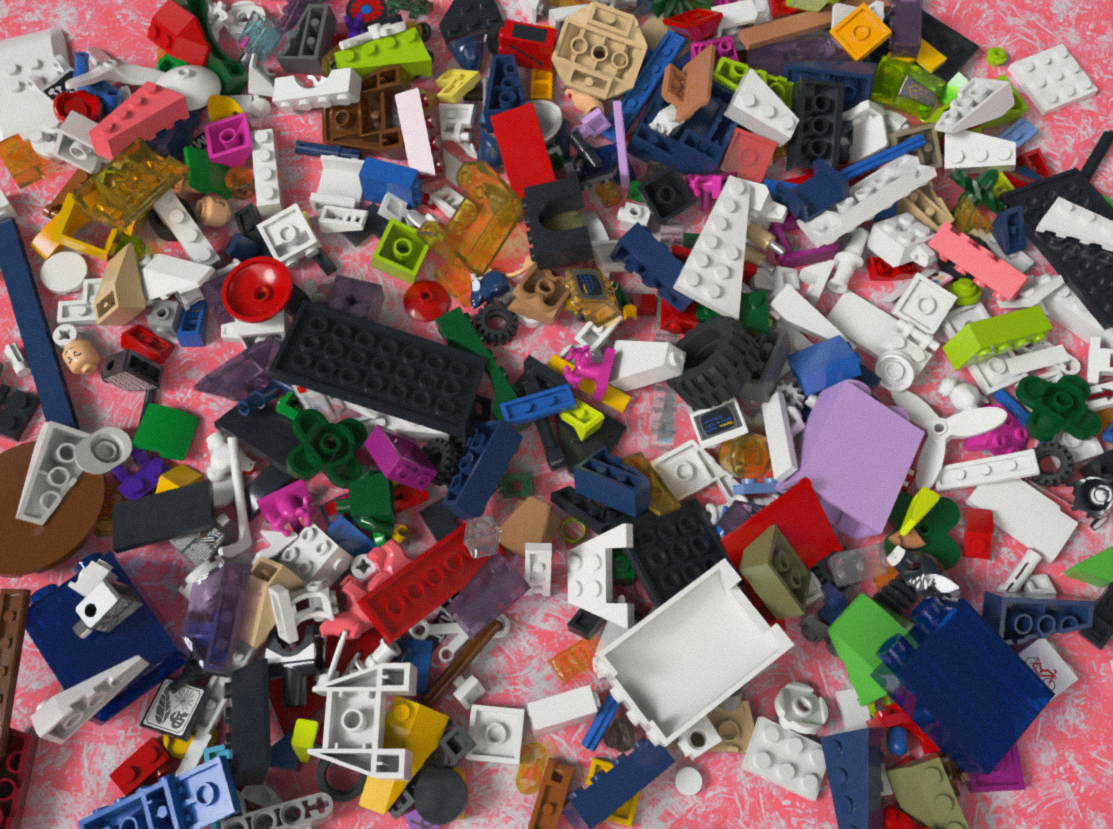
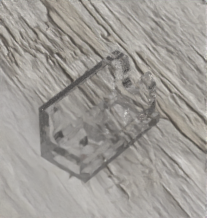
(858, 564)

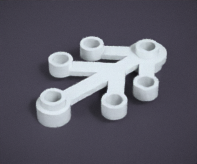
(453, 628)

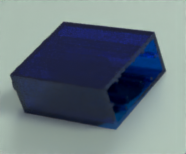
(78, 659)
(961, 683)

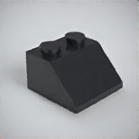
(666, 194)

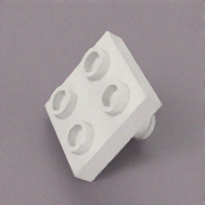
(1034, 292)

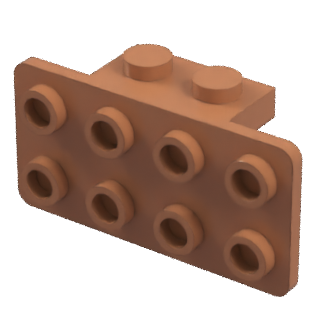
(691, 86)

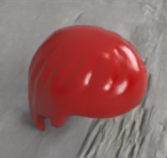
(79, 102)

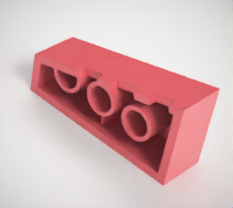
(141, 116)
(979, 262)

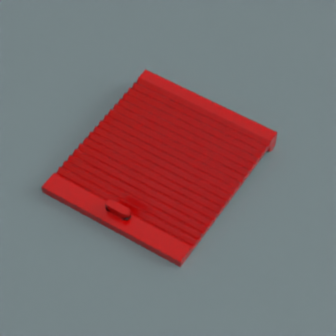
(800, 521)

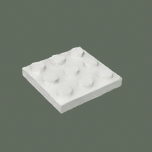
(1052, 79)

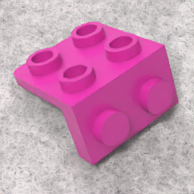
(1003, 440)

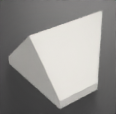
(260, 78)

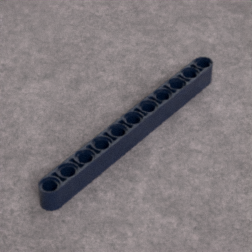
(34, 327)

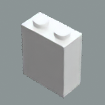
(563, 710)

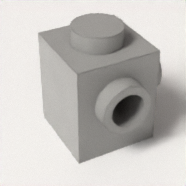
(165, 318)

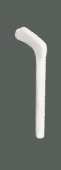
(244, 540)

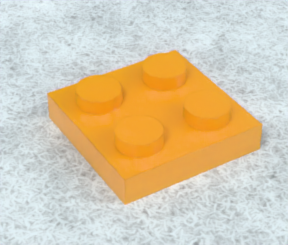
(860, 32)

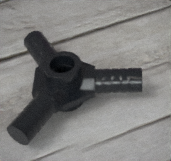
(192, 672)

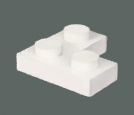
(80, 311)

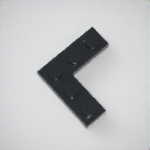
(587, 511)

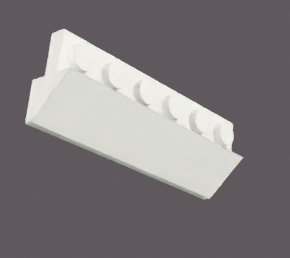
(868, 198)

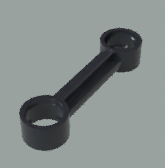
(553, 451)

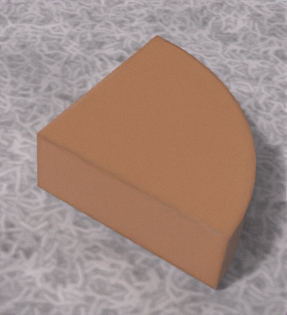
(909, 542)

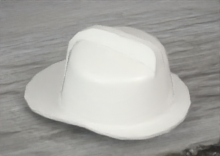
(103, 450)

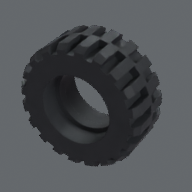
(716, 362)

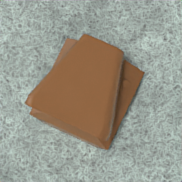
(540, 295)
(528, 523)

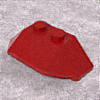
(179, 34)

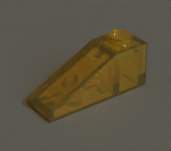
(661, 498)

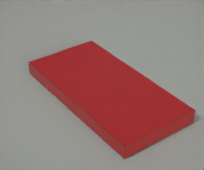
(522, 148)

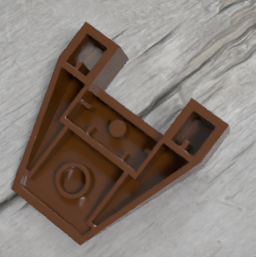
(370, 121)

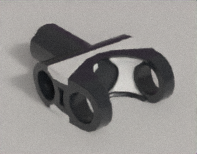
(296, 664)

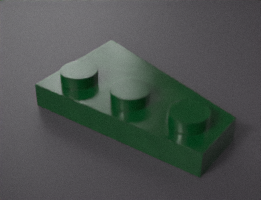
(752, 313)

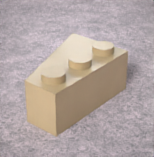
(925, 207)

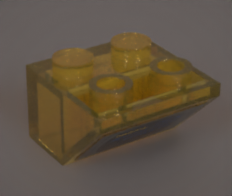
(592, 295)

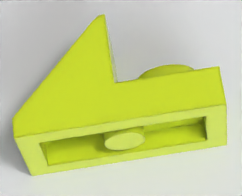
(583, 419)

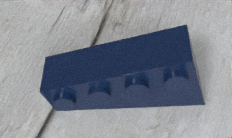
(503, 88)
(175, 139)
(653, 262)
(482, 468)
(1035, 615)
(854, 777)
(618, 785)

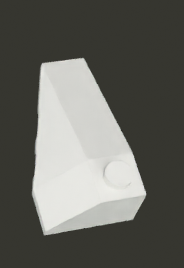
(976, 103)

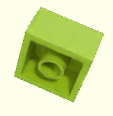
(400, 252)

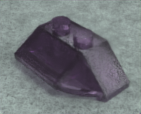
(241, 373)
(217, 615)

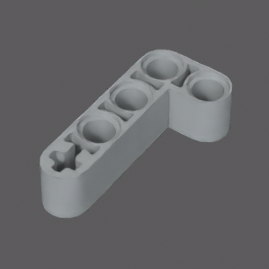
(278, 813)

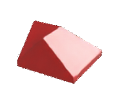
(695, 24)

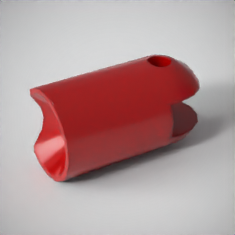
(408, 497)

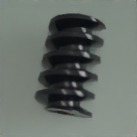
(896, 595)

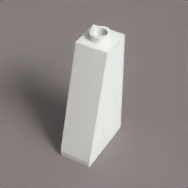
(644, 364)

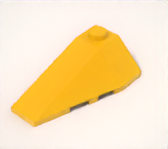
(409, 728)

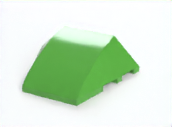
(857, 638)

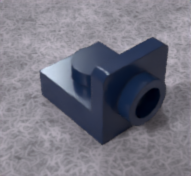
(834, 602)

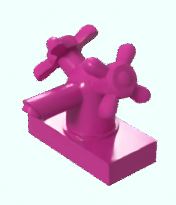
(707, 185)
(589, 369)
(286, 507)

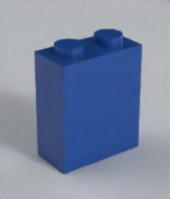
(381, 177)
(824, 364)

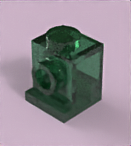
(527, 488)

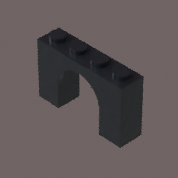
(555, 247)

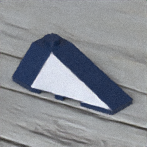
(856, 75)

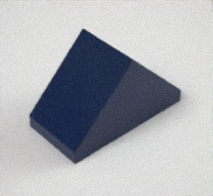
(1010, 230)
(241, 247)
(283, 755)

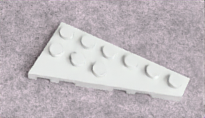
(717, 258)

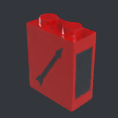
(529, 43)

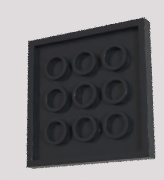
(673, 549)

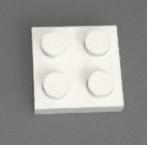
(924, 304)
(496, 734)

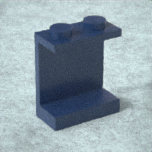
(815, 194)

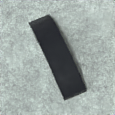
(265, 483)
(1102, 620)
(448, 754)

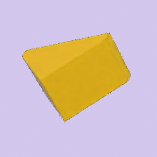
(177, 477)

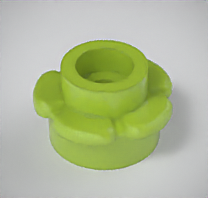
(996, 56)

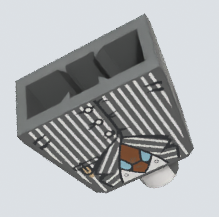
(204, 544)
(106, 607)

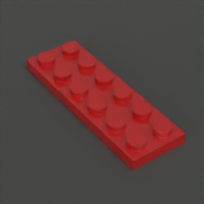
(421, 586)

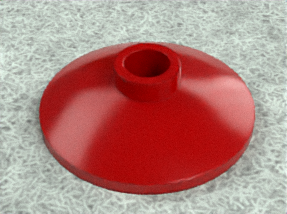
(426, 309)

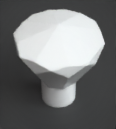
(259, 106)

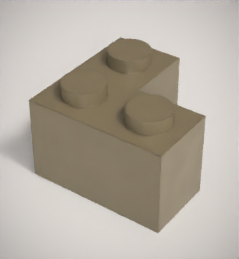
(930, 153)

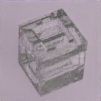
(482, 536)

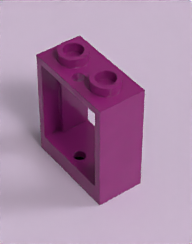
(803, 257)
(400, 460)

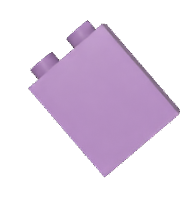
(855, 457)

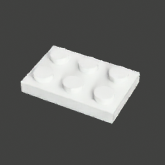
(785, 759)

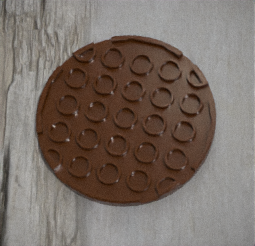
(38, 548)

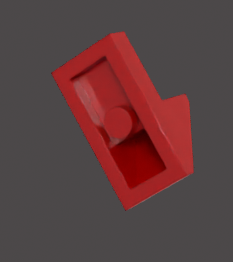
(977, 533)

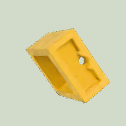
(61, 224)

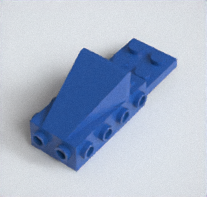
(175, 802)

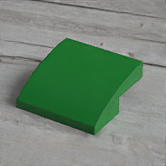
(204, 174)
(166, 431)

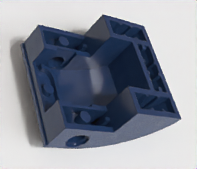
(698, 142)

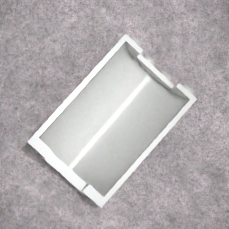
(690, 655)

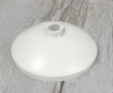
(193, 82)
(548, 117)

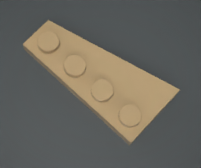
(732, 726)

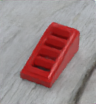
(1038, 161)

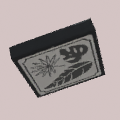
(175, 713)

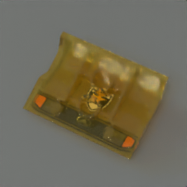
(128, 185)

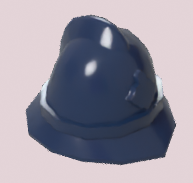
(468, 51)
(489, 150)

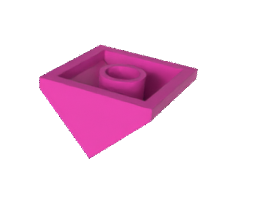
(229, 140)

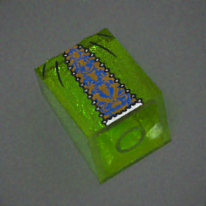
(906, 88)

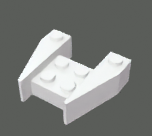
(357, 720)

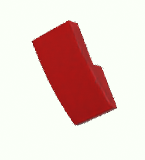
(881, 271)

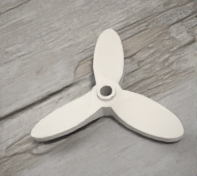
(112, 72)
(959, 426)

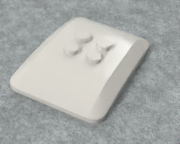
(20, 57)

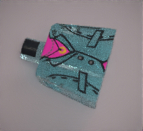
(258, 37)

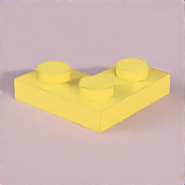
(456, 84)

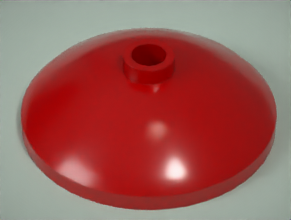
(251, 282)

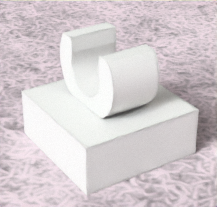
(468, 691)

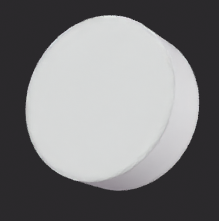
(688, 781)

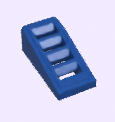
(193, 332)

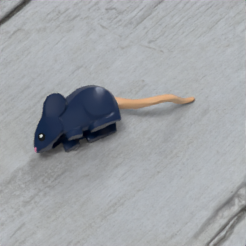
(491, 285)

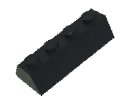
(818, 132)
(248, 723)

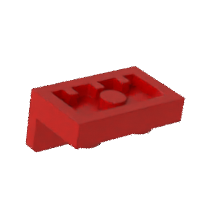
(142, 767)

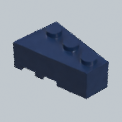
(612, 482)

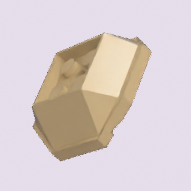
(604, 30)

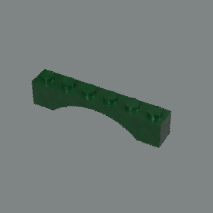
(230, 71)
(458, 333)

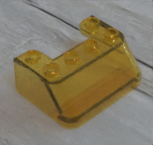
(480, 221)

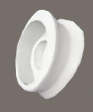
(895, 370)

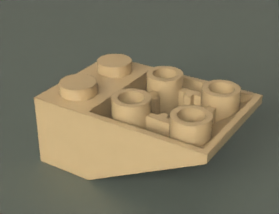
(120, 290)
(259, 611)

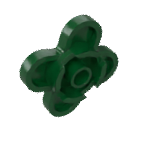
(1058, 408)
(326, 448)
(934, 526)

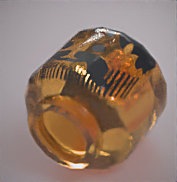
(240, 182)

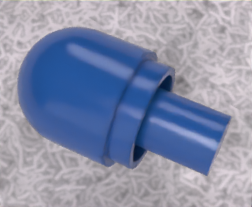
(898, 741)

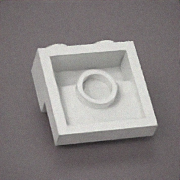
(289, 236)

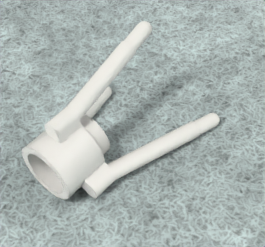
(329, 673)

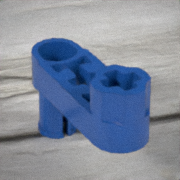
(108, 94)

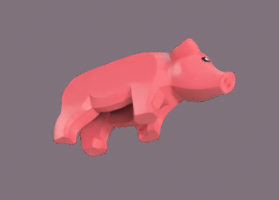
(352, 617)

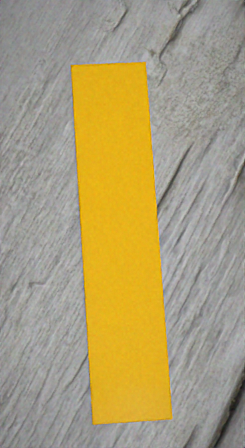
(612, 396)

